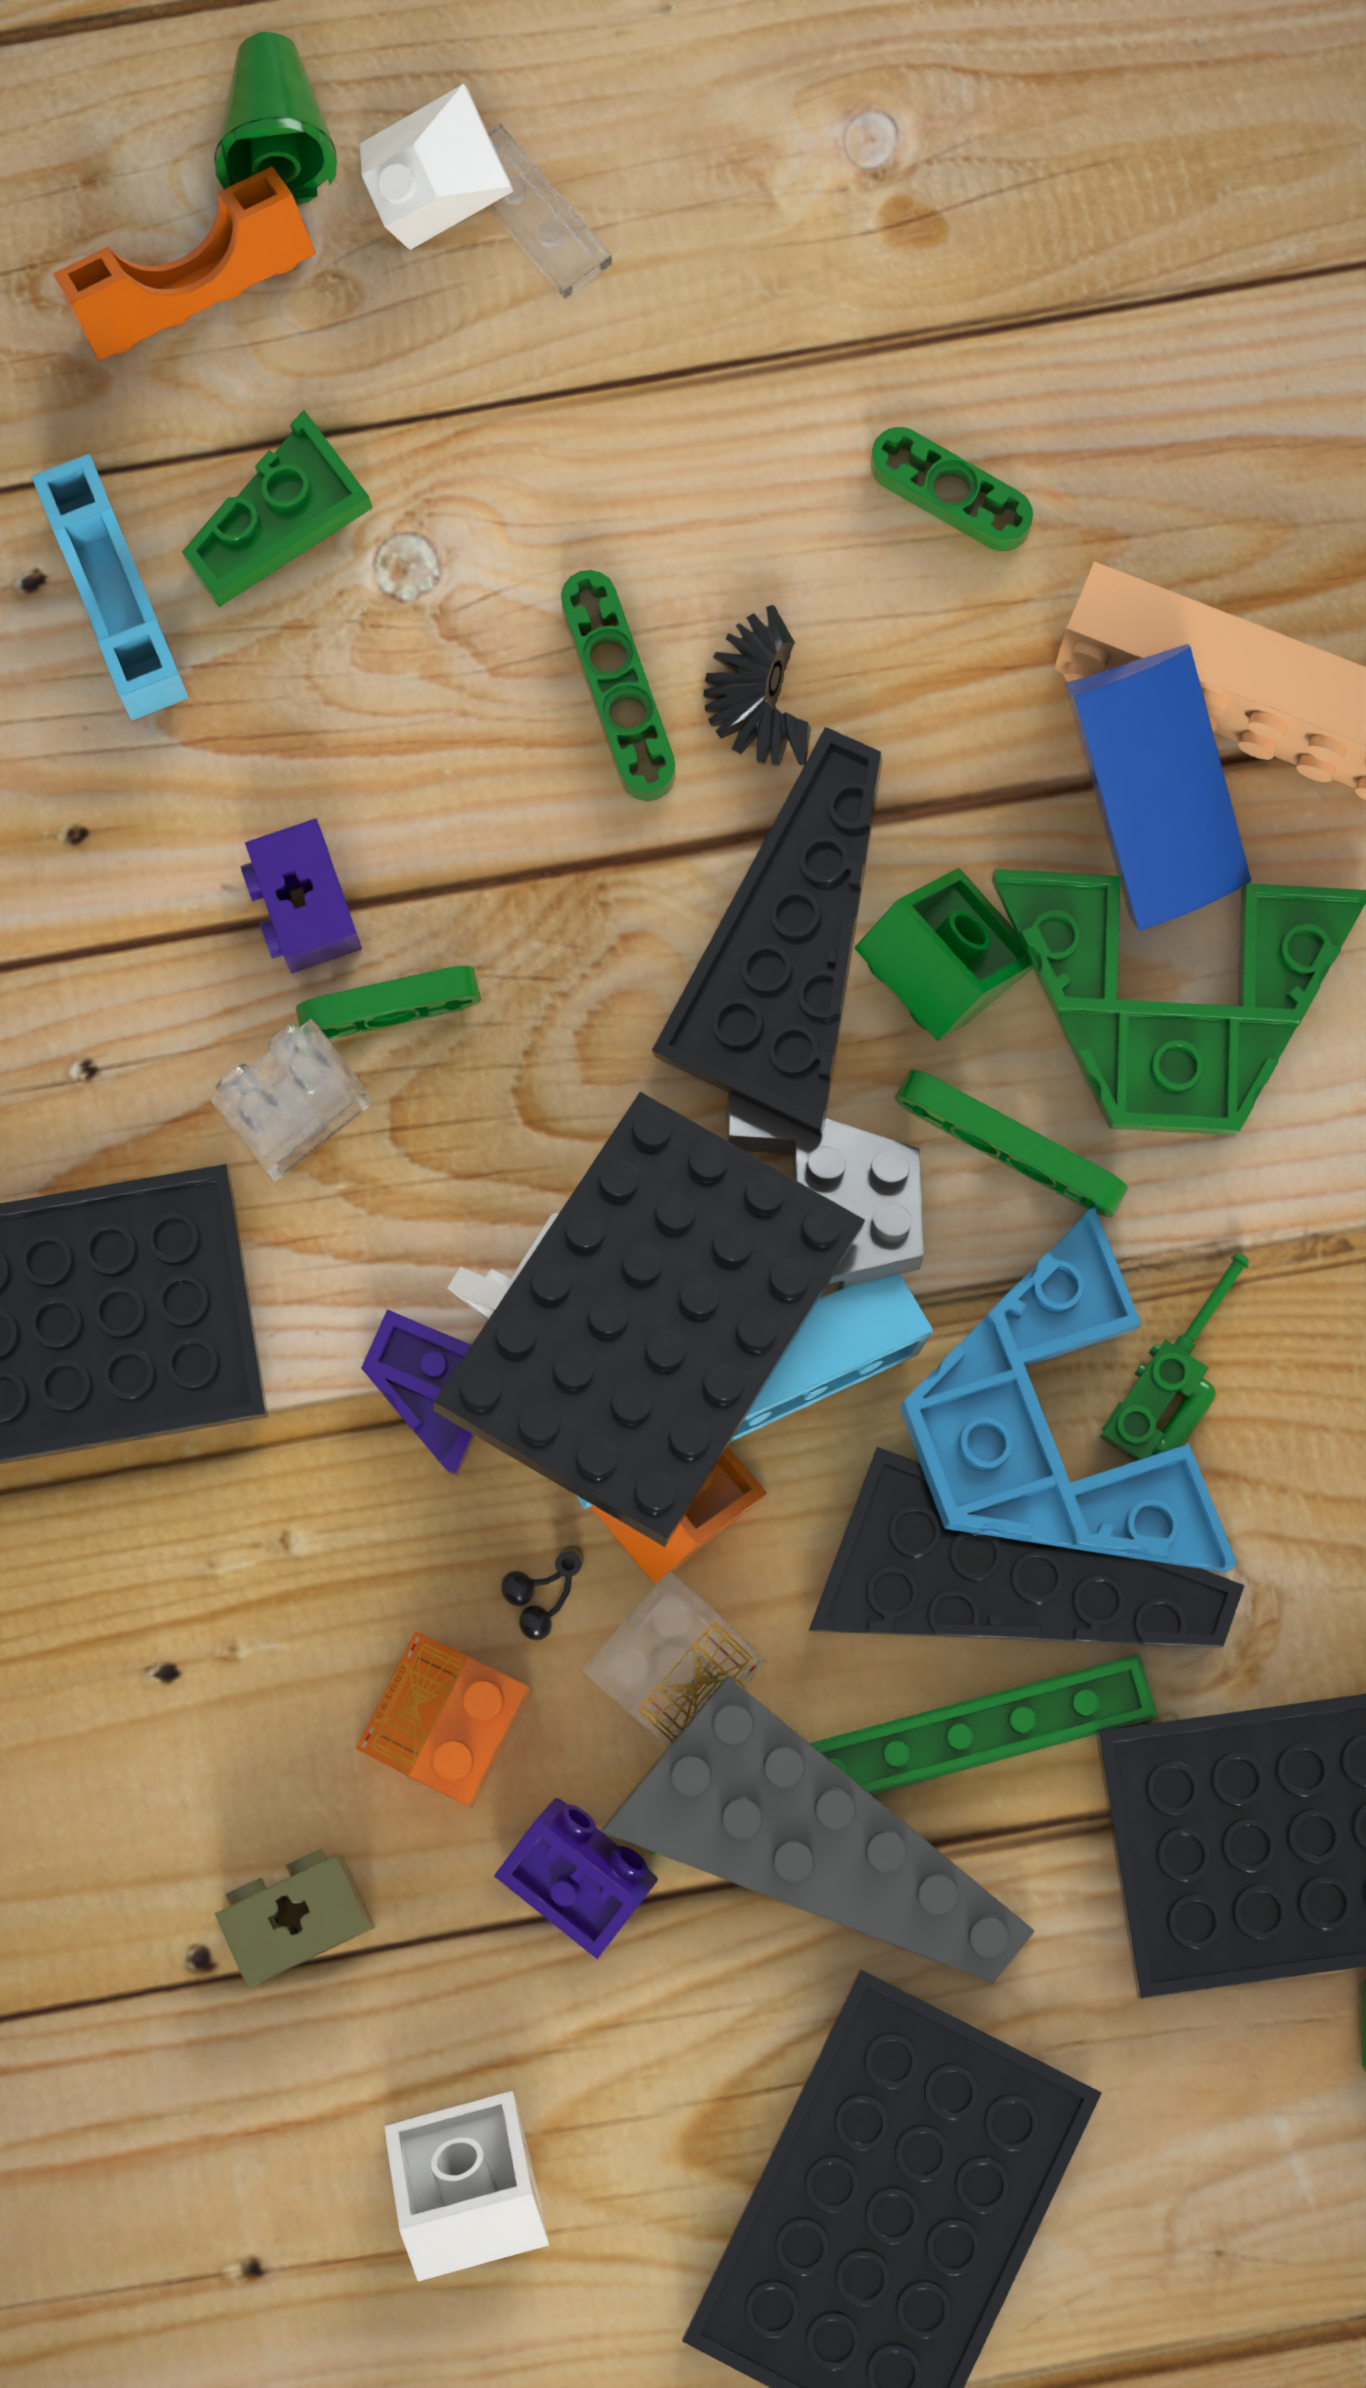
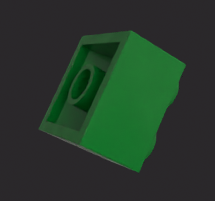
(945, 953)

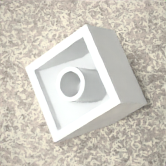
(464, 2186)

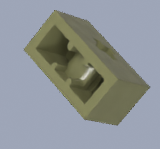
(264, 1947)

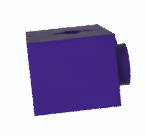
(292, 861)

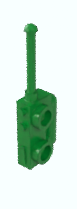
(1170, 1372)

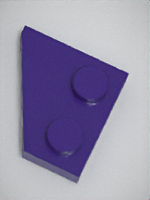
(410, 1370)

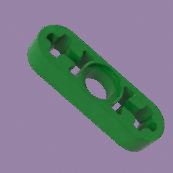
(997, 499)
(392, 1002)

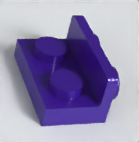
(577, 1876)

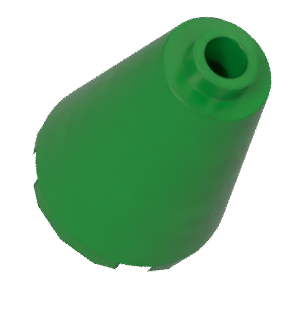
(274, 120)

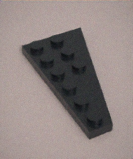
(776, 972)
(918, 1579)

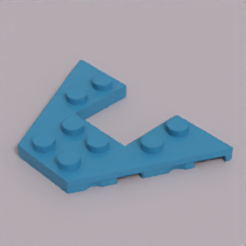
(993, 1450)

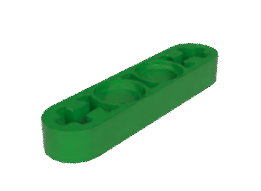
(613, 686)
(1011, 1143)

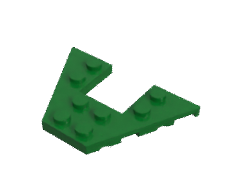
(1171, 1060)

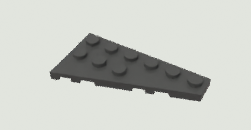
(785, 1821)

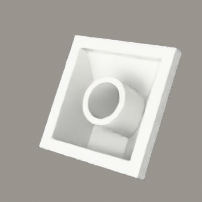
(433, 169)

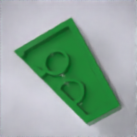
(281, 513)

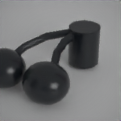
(519, 1589)

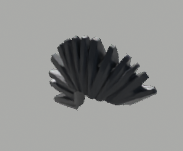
(751, 693)

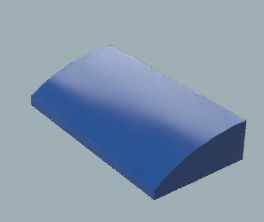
(1159, 785)

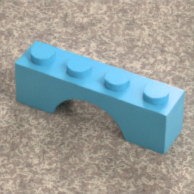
(110, 587)

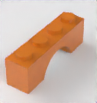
(251, 239)

